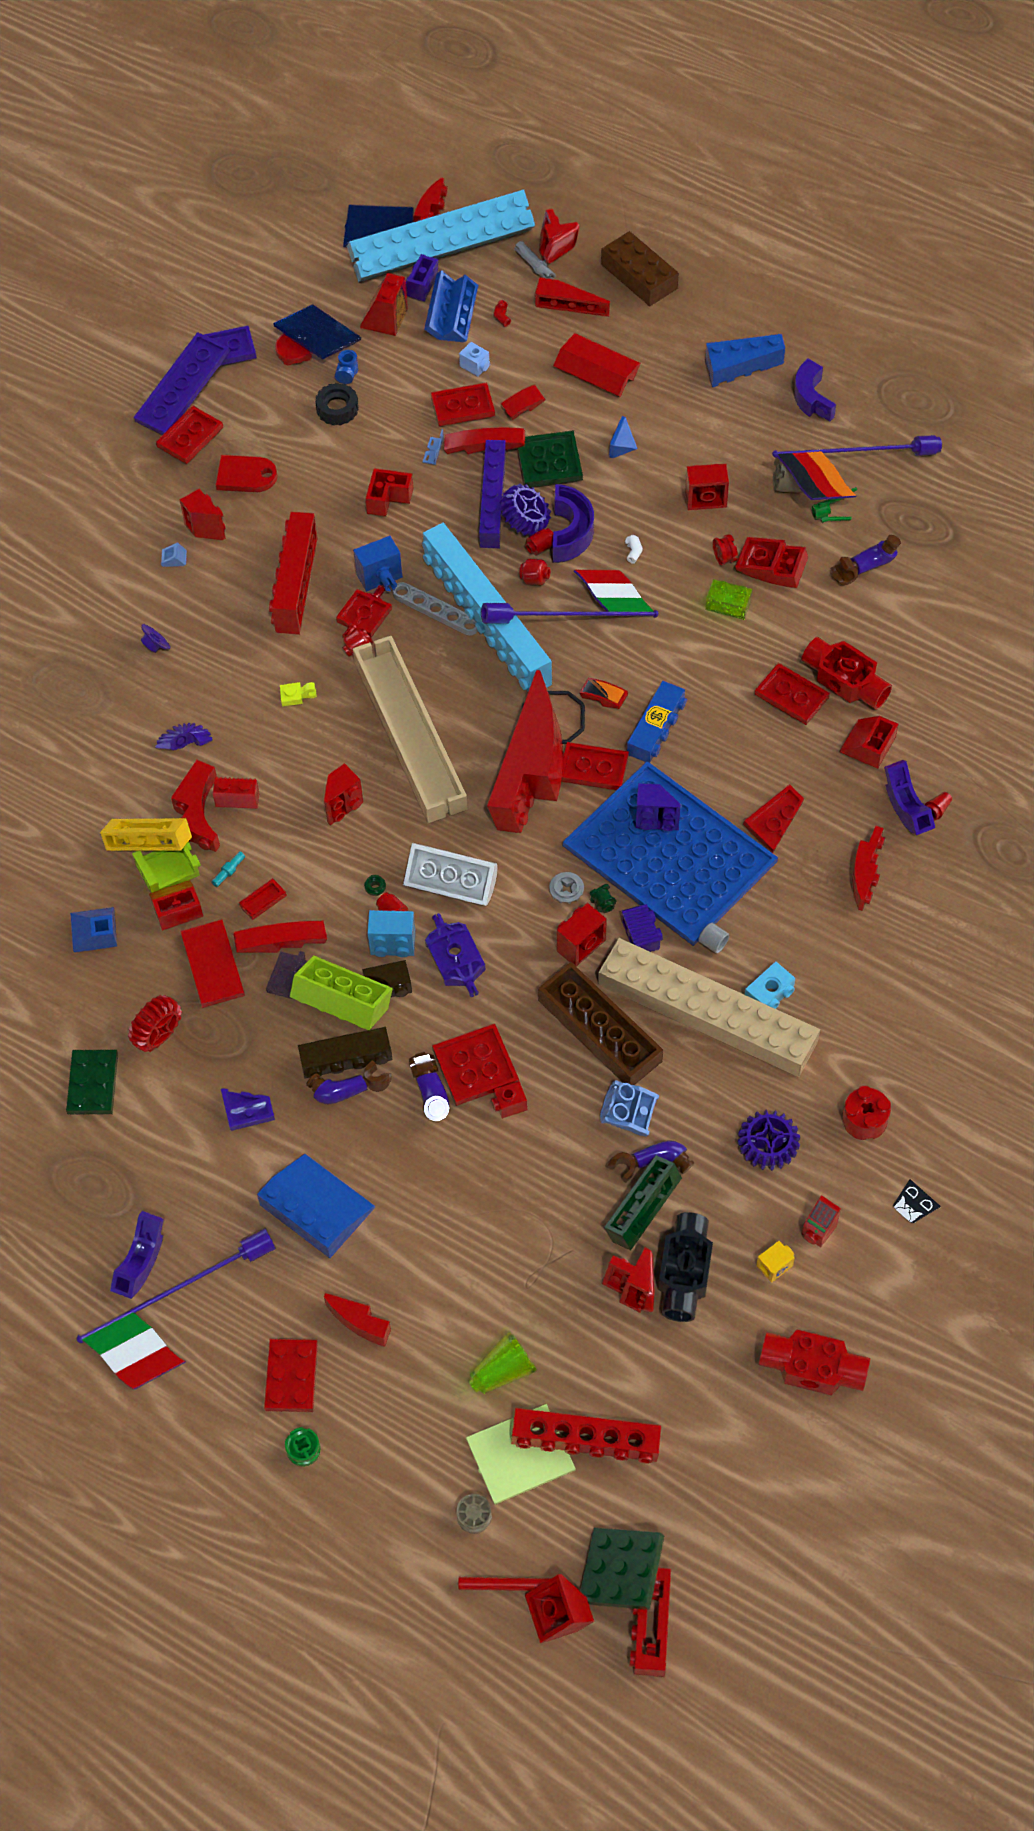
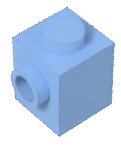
(474, 359)

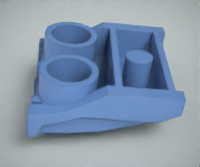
(628, 1107)

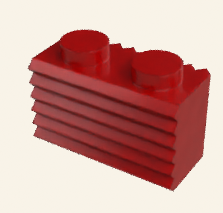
(236, 793)

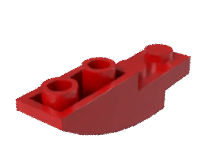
(432, 201)
(865, 868)

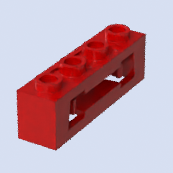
(647, 1663)

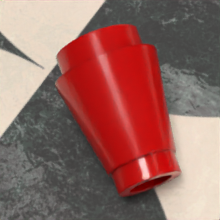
(939, 805)

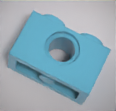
(775, 978)

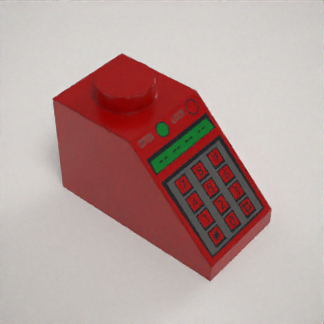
(821, 1222)

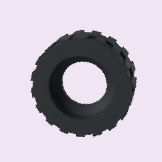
(333, 392)

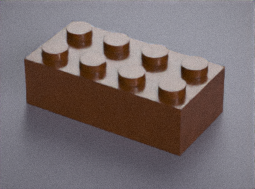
(639, 268)

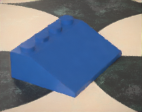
(315, 1204)

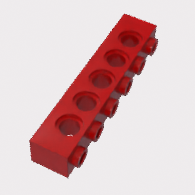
(597, 1428)

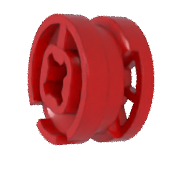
(725, 549)

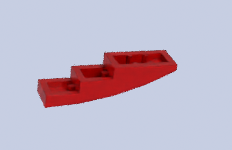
(475, 439)
(280, 935)

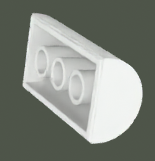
(450, 874)

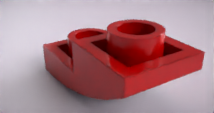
(521, 401)

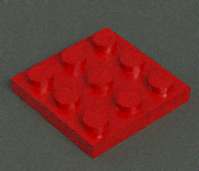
(475, 1064)

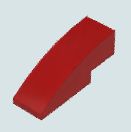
(359, 1319)

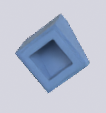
(174, 556)

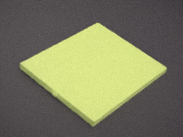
(512, 1469)

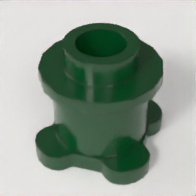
(603, 899)

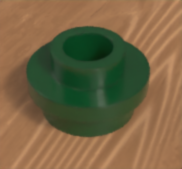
(375, 880)

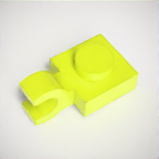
(294, 694)

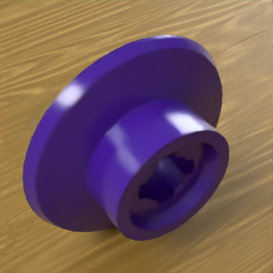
(153, 639)

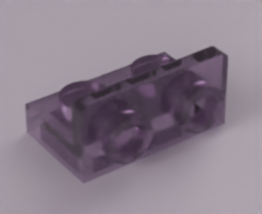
(283, 973)

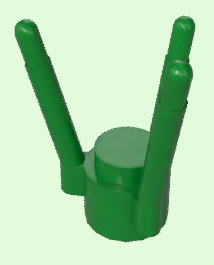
(822, 509)

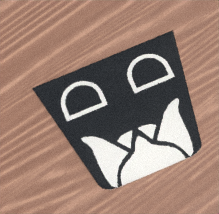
(914, 1203)

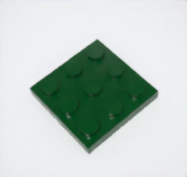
(550, 459)
(622, 1568)

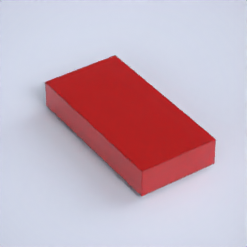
(262, 899)

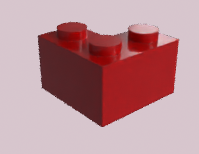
(387, 487)

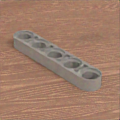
(429, 602)

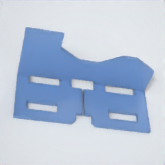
(433, 449)

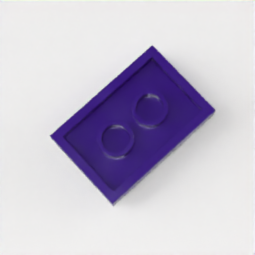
(239, 343)

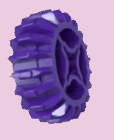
(525, 509)
(751, 1143)

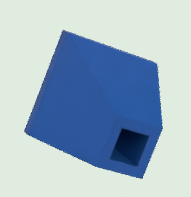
(93, 929)

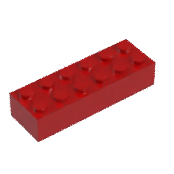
(294, 573)

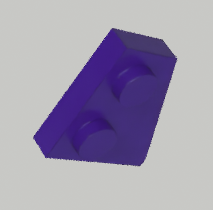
(246, 1109)

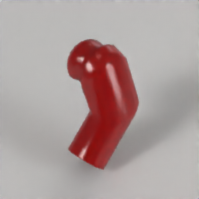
(500, 313)

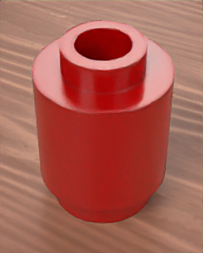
(539, 541)
(390, 902)

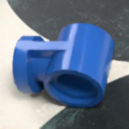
(347, 366)

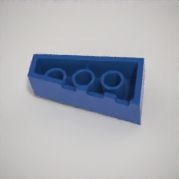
(743, 356)

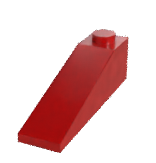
(565, 297)

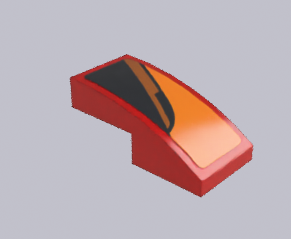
(605, 692)

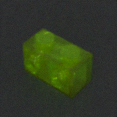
(728, 599)

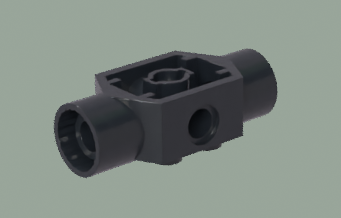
(685, 1267)

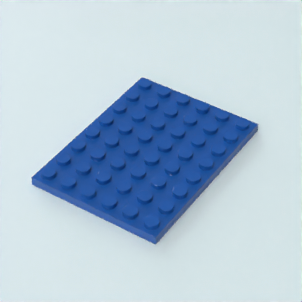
(680, 874)

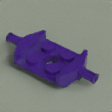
(459, 968)

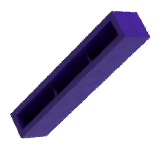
(492, 493)

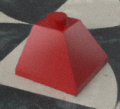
(558, 1609)

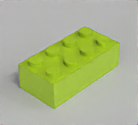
(341, 992)

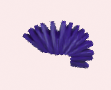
(183, 736)

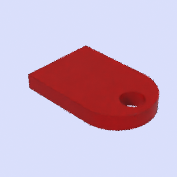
(245, 474)

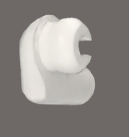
(636, 548)

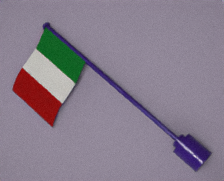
(608, 587)
(135, 1348)

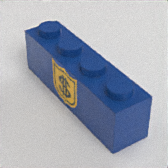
(656, 721)

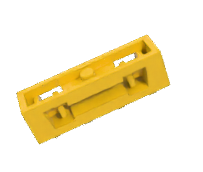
(146, 834)

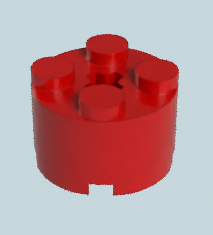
(866, 1113)

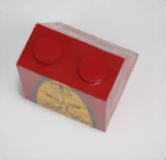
(387, 306)

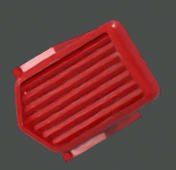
(556, 237)
(632, 1281)

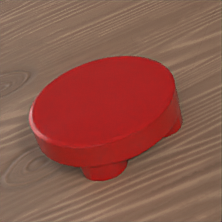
(291, 351)

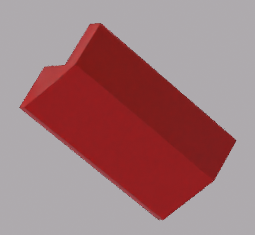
(596, 364)

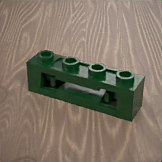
(643, 1202)

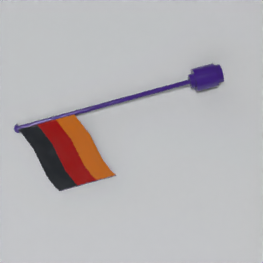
(820, 478)

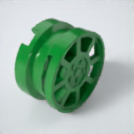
(302, 1446)

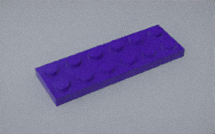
(181, 383)

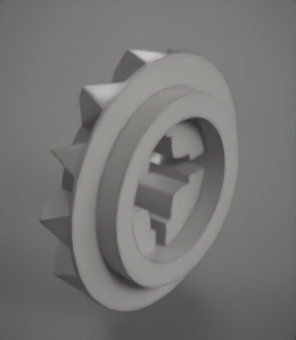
(566, 879)

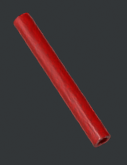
(501, 1584)

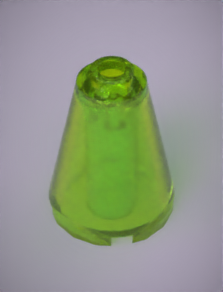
(502, 1365)

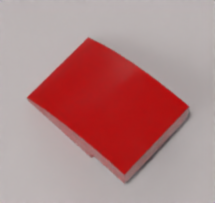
(772, 561)

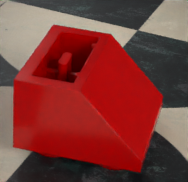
(202, 516)
(870, 740)
(342, 793)
(176, 905)

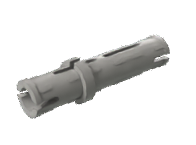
(539, 266)

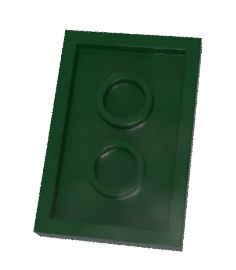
(92, 1082)

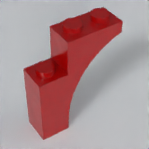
(190, 802)

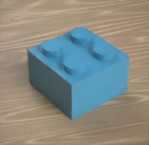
(391, 933)

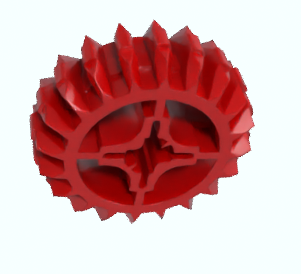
(154, 1023)

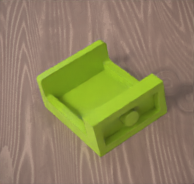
(166, 868)

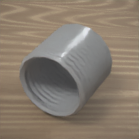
(714, 937)

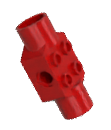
(847, 672)
(814, 1362)

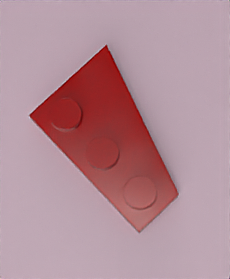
(774, 817)

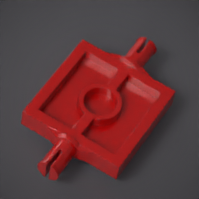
(364, 611)

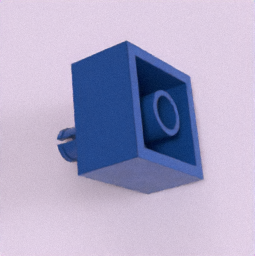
(378, 564)

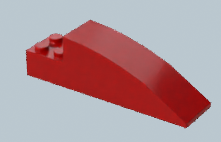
(531, 763)

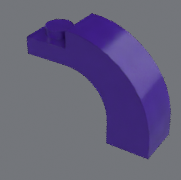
(805, 395)
(909, 808)
(136, 1267)

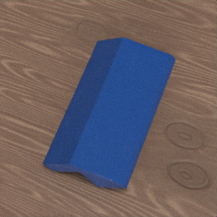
(451, 308)

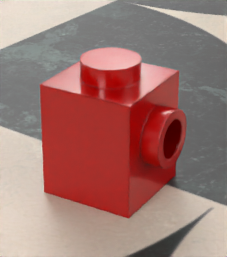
(509, 1100)

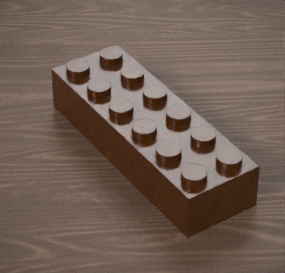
(600, 1025)

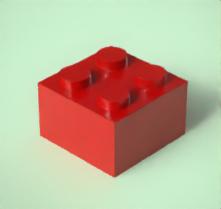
(707, 486)
(581, 934)

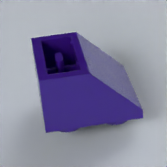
(656, 808)

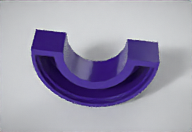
(579, 534)

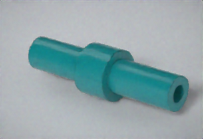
(228, 869)

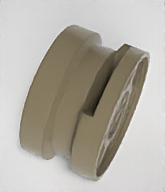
(473, 1513)

